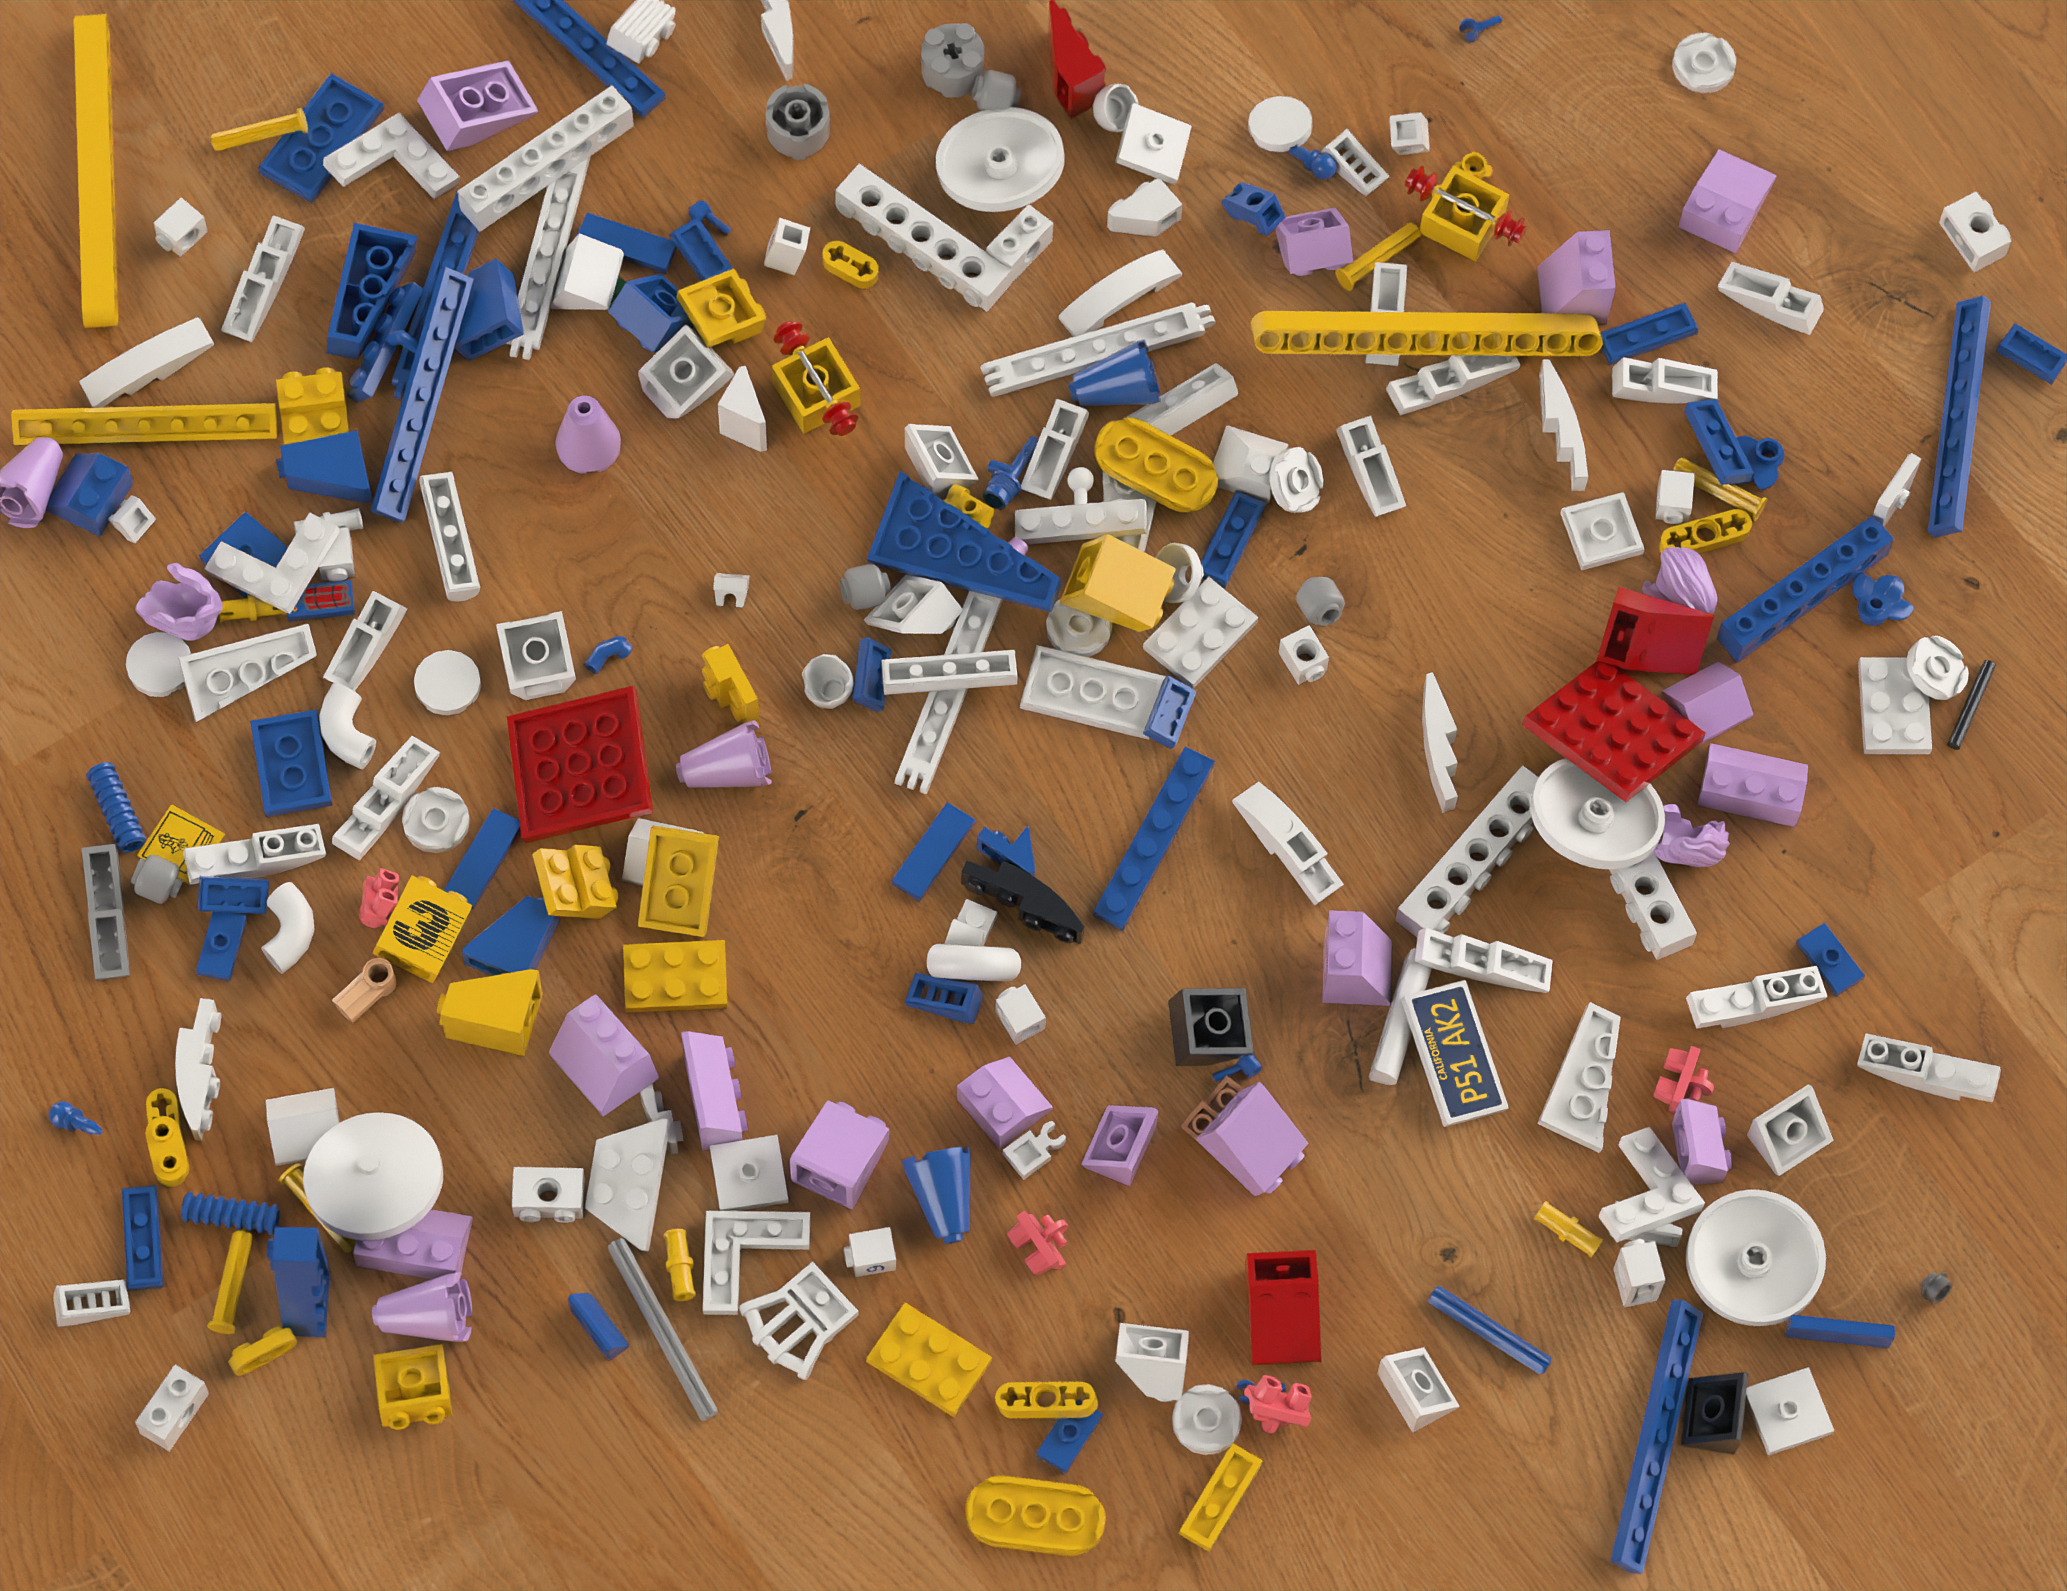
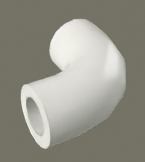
(338, 727)
(295, 930)
(973, 962)

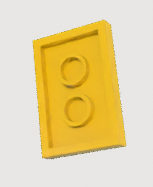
(678, 881)
(675, 976)
(929, 1359)

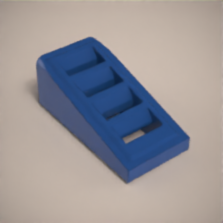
(955, 1011)

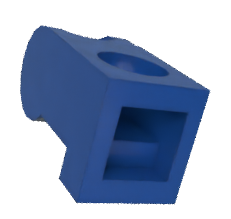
(1255, 207)

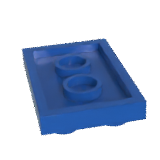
(291, 763)

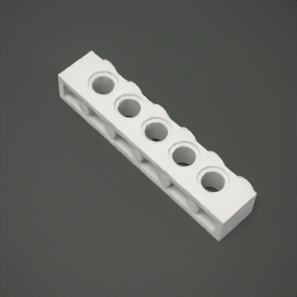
(545, 158)
(864, 187)
(1415, 912)
(1659, 938)

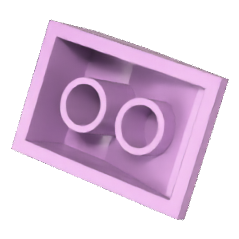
(475, 104)
(1726, 201)

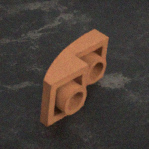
(1211, 1107)

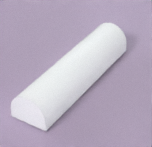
(450, 536)
(949, 672)
(1396, 1029)

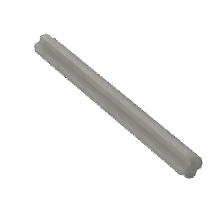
(662, 1329)

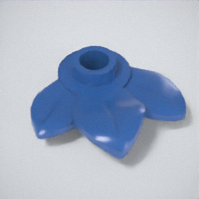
(1764, 468)
(1880, 599)

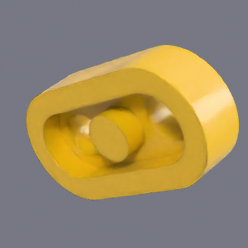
(167, 1148)
(252, 1356)

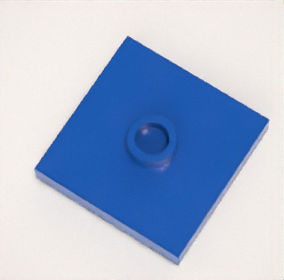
(251, 538)

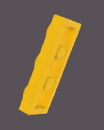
(1220, 1497)

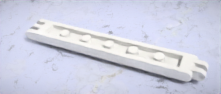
(546, 257)
(1086, 349)
(943, 706)

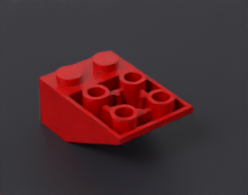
(1074, 68)
(1654, 634)
(1283, 1307)

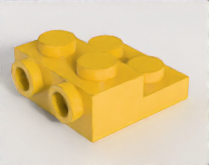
(722, 309)
(312, 405)
(729, 683)
(575, 882)
(412, 1386)

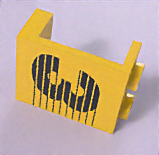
(422, 928)

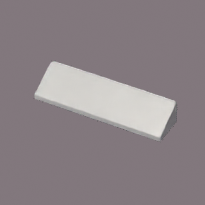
(1189, 400)

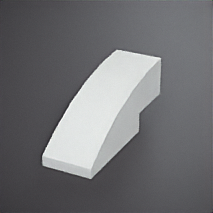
(1387, 296)
(1772, 297)
(1663, 381)
(1054, 449)
(1371, 466)
(365, 641)

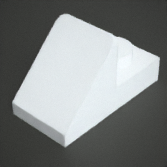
(971, 925)

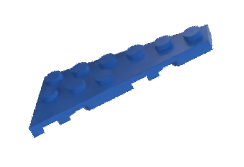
(945, 545)

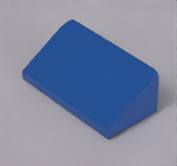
(597, 1324)

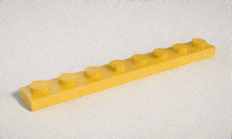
(146, 423)

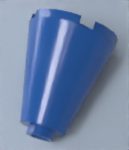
(1118, 379)
(943, 1190)

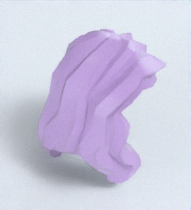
(1683, 580)
(181, 608)
(1688, 845)

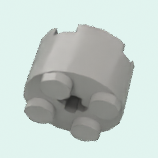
(952, 59)
(797, 121)

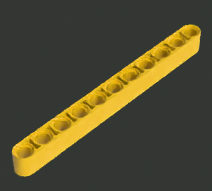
(95, 171)
(1446, 333)

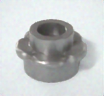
(1936, 1287)

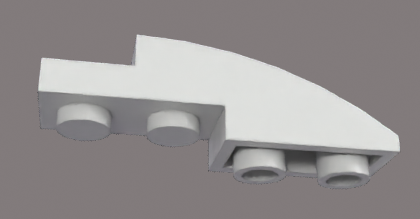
(1290, 839)
(256, 857)
(1757, 1000)
(1928, 1071)
(194, 1078)

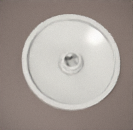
(1000, 159)
(1591, 822)
(373, 1176)
(1755, 1257)

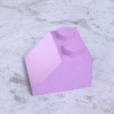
(1314, 241)
(1002, 1100)
(1700, 1143)

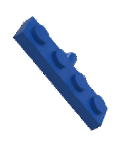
(389, 334)

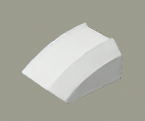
(683, 374)
(536, 656)

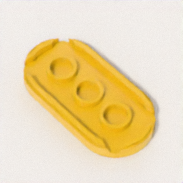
(1156, 464)
(1035, 1515)

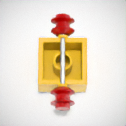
(1464, 211)
(815, 382)

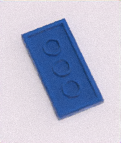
(333, 119)

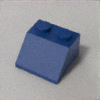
(650, 311)
(90, 491)

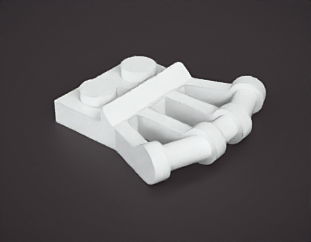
(815, 1302)

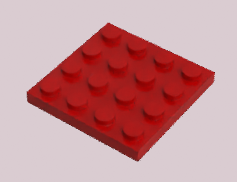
(1614, 729)
(579, 764)

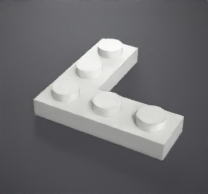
(390, 139)
(287, 581)
(1670, 1191)
(738, 1230)

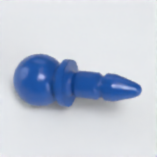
(1321, 165)
(66, 1116)

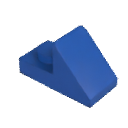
(998, 848)

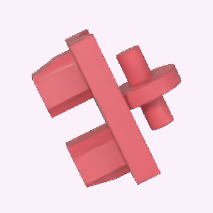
(379, 898)
(1684, 1064)
(1029, 1230)
(1278, 1408)

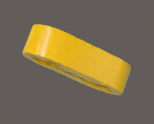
(850, 264)

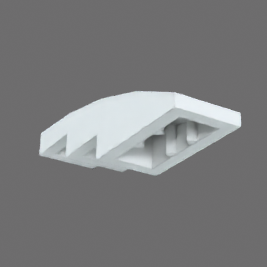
(778, 32)
(263, 279)
(145, 362)
(1448, 380)
(1561, 418)
(1438, 734)
(386, 797)
(1483, 962)

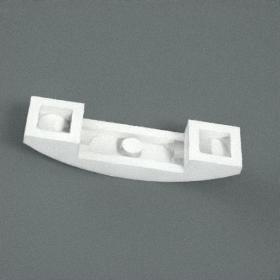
(1117, 291)

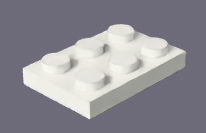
(1200, 633)
(1892, 708)

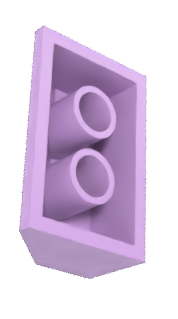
(1753, 785)
(601, 1056)
(712, 1089)
(425, 1250)

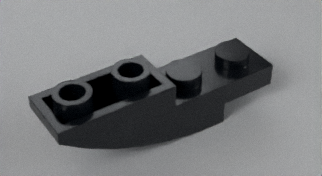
(1037, 902)

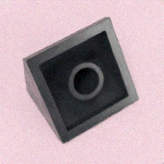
(1715, 1412)

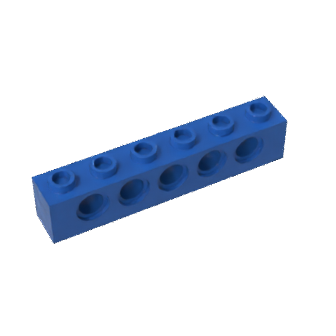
(1804, 588)

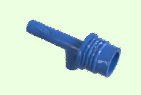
(1004, 480)

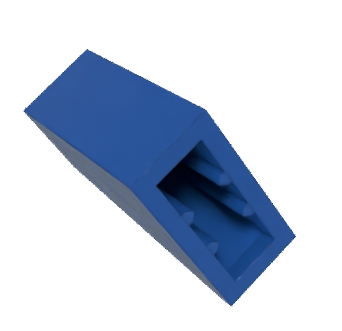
(491, 311)
(327, 467)
(514, 940)

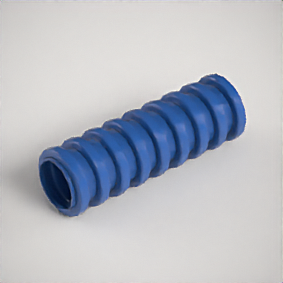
(116, 807)
(230, 1213)

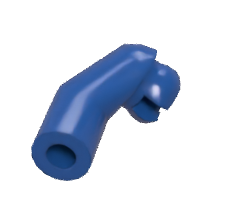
(605, 649)

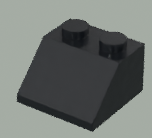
(1210, 1026)

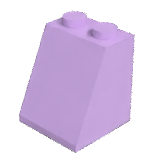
(1579, 277)
(1356, 960)
(1254, 1140)
(839, 1153)

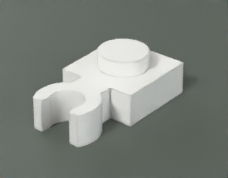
(1030, 1152)

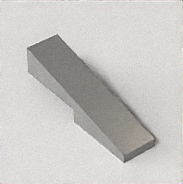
(106, 911)

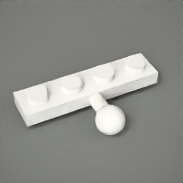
(1081, 519)

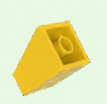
(1118, 583)
(492, 1010)

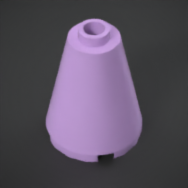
(587, 437)
(28, 482)
(727, 761)
(427, 1310)

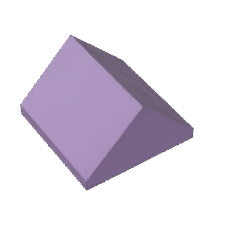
(1711, 699)
(1121, 1142)

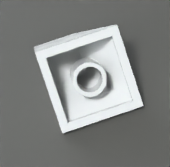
(1245, 462)
(916, 607)
(1153, 1359)

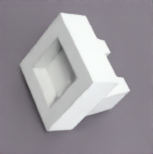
(132, 519)
(731, 584)

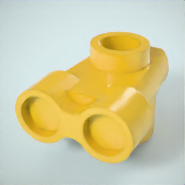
(969, 505)

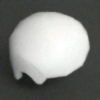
(1112, 106)
(827, 681)

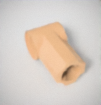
(363, 992)

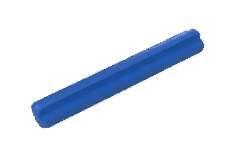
(1489, 1330)

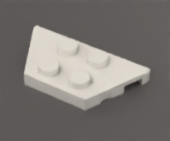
(628, 1180)

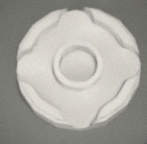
(1704, 63)
(1280, 123)
(1296, 480)
(1077, 631)
(155, 664)
(1937, 667)
(447, 682)
(435, 820)
(1206, 1419)

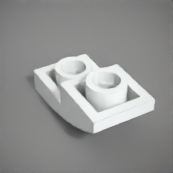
(653, 1106)

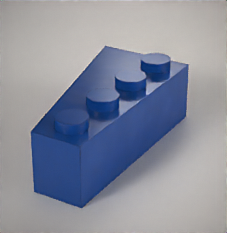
(370, 274)
(300, 1279)

